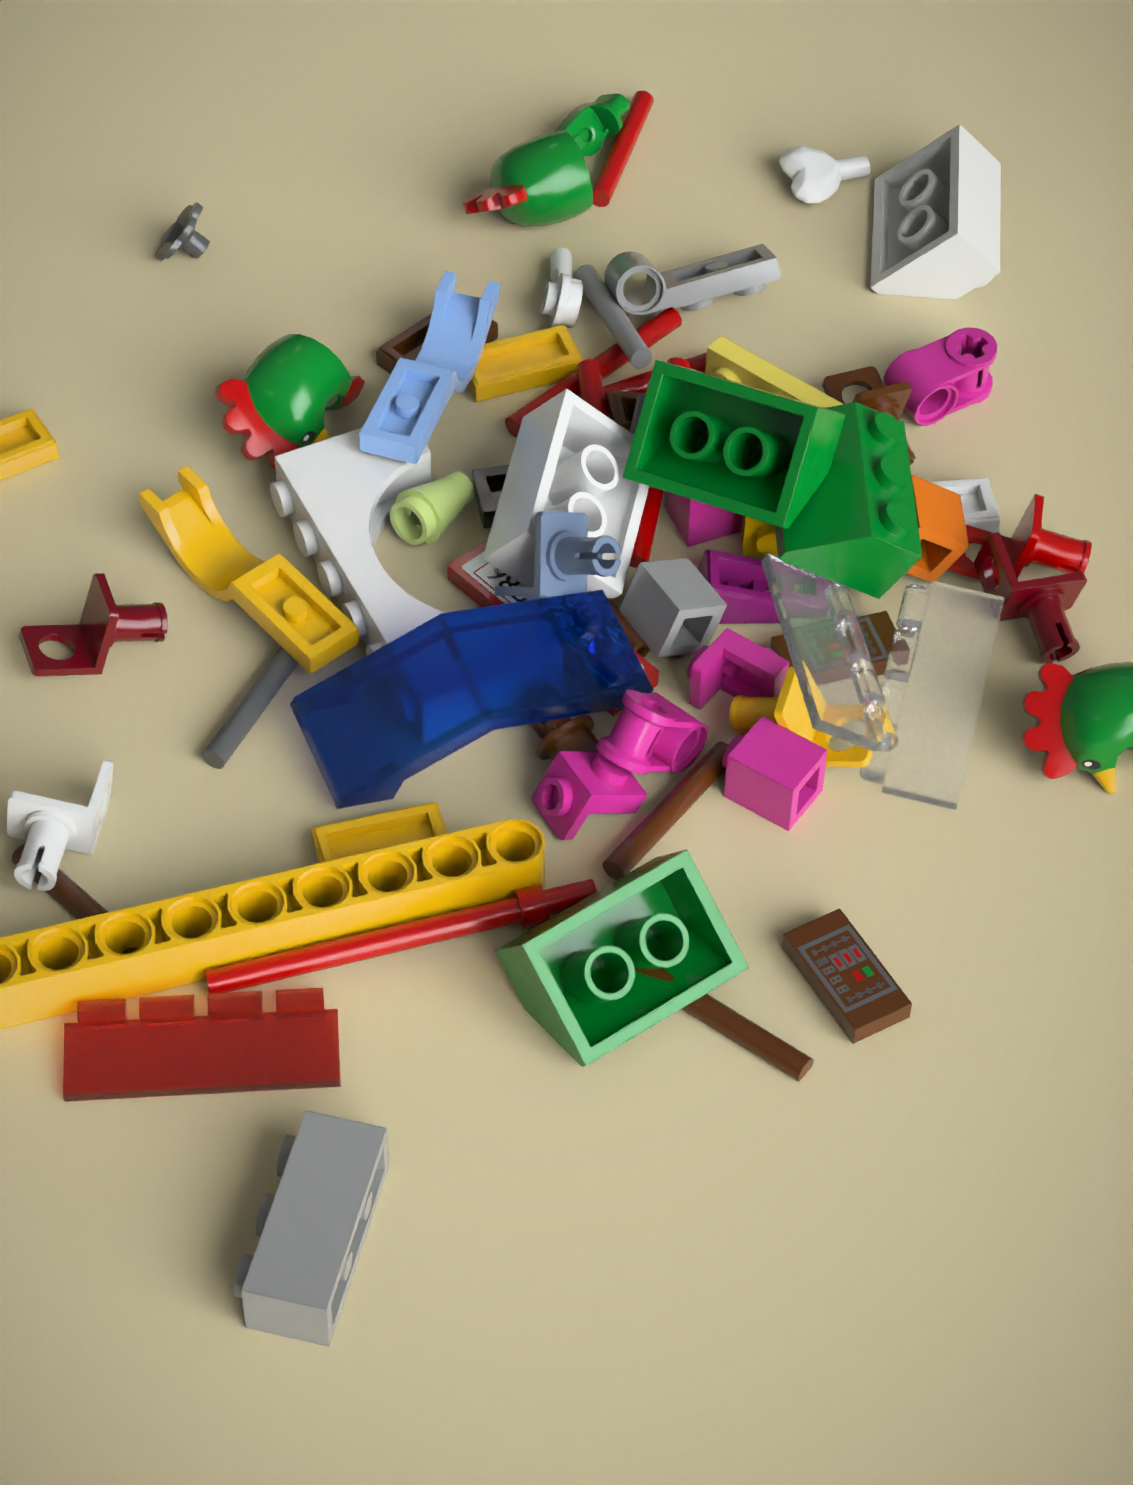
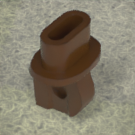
(565, 735)

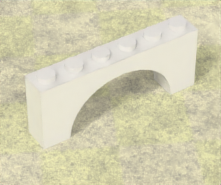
(337, 512)

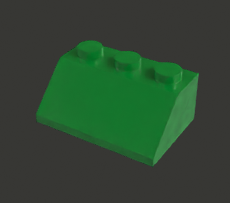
(731, 444)
(864, 513)
(581, 963)

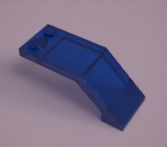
(461, 682)

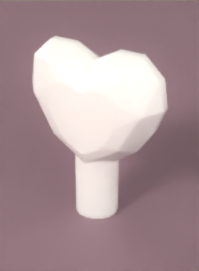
(817, 174)

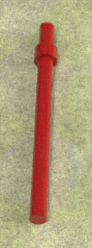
(528, 907)

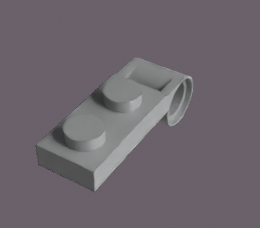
(691, 285)

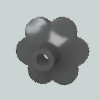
(183, 235)

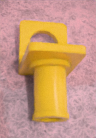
(790, 712)

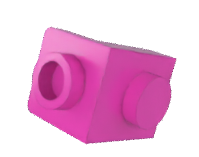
(736, 668)
(584, 785)

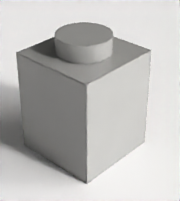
(672, 607)

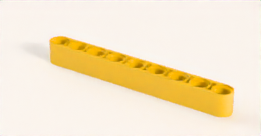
(198, 931)

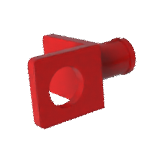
(1031, 545)

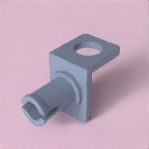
(565, 556)

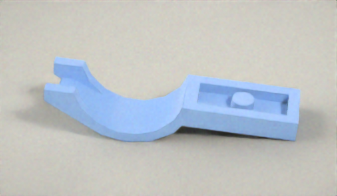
(422, 388)

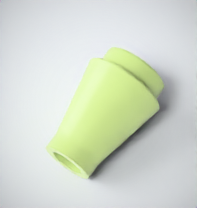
(428, 509)

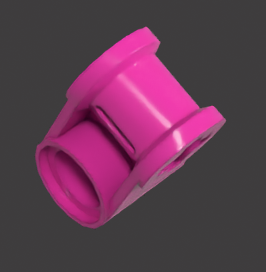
(943, 376)
(653, 735)

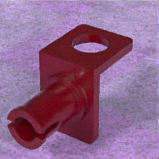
(1038, 600)
(98, 629)

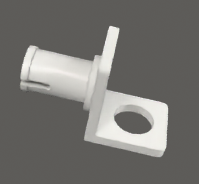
(55, 826)

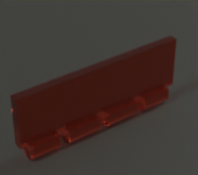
(194, 1055)

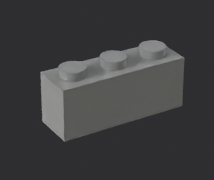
(313, 1228)

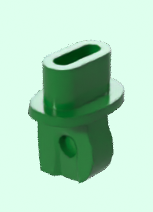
(595, 121)

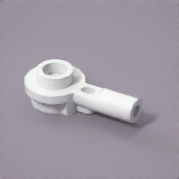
(564, 294)

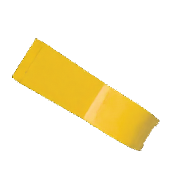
(268, 590)

